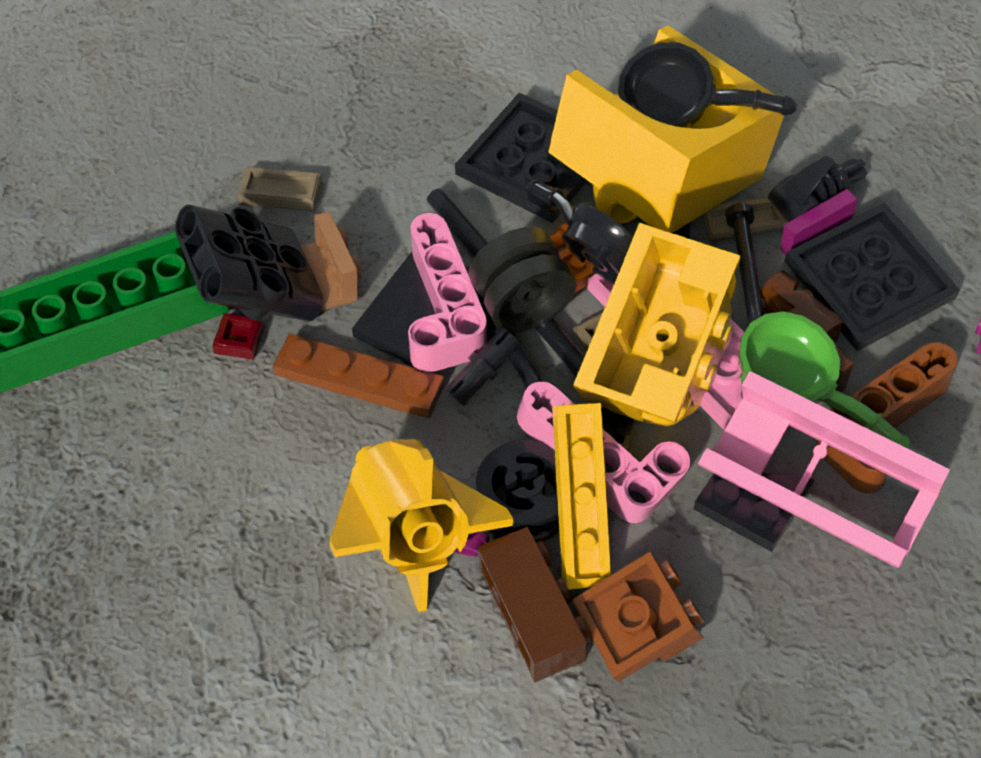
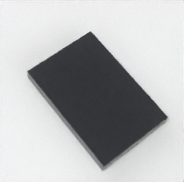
(394, 310)

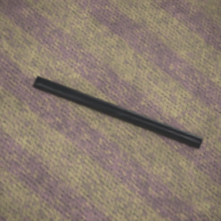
(474, 241)

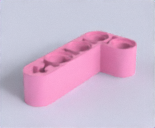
(452, 298)
(627, 471)

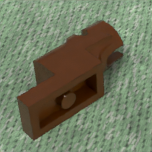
(780, 295)

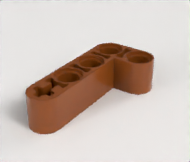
(885, 397)

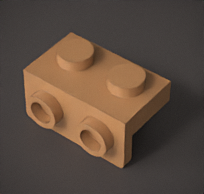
(332, 263)

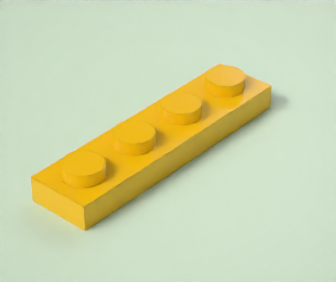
(581, 494)

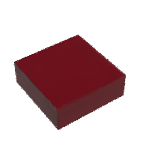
(238, 336)

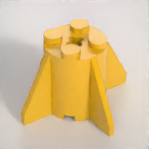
(410, 512)

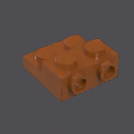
(639, 616)

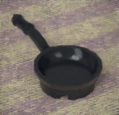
(677, 86)
(589, 232)

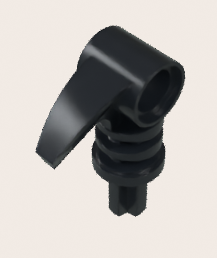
(815, 185)

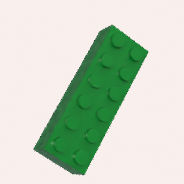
(97, 310)

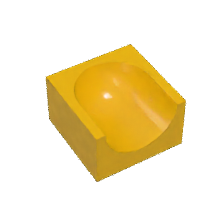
(658, 168)

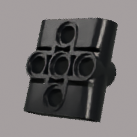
(248, 264)

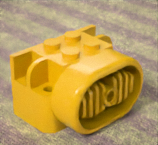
(661, 329)

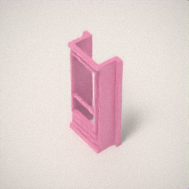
(757, 431)

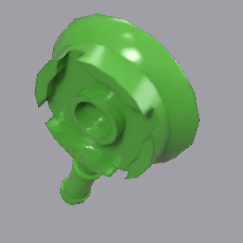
(805, 361)

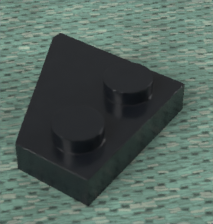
(747, 512)

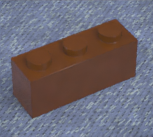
(533, 603)

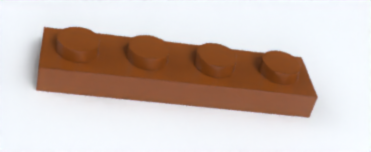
(359, 375)

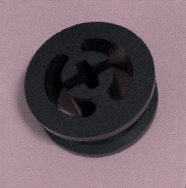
(522, 469)

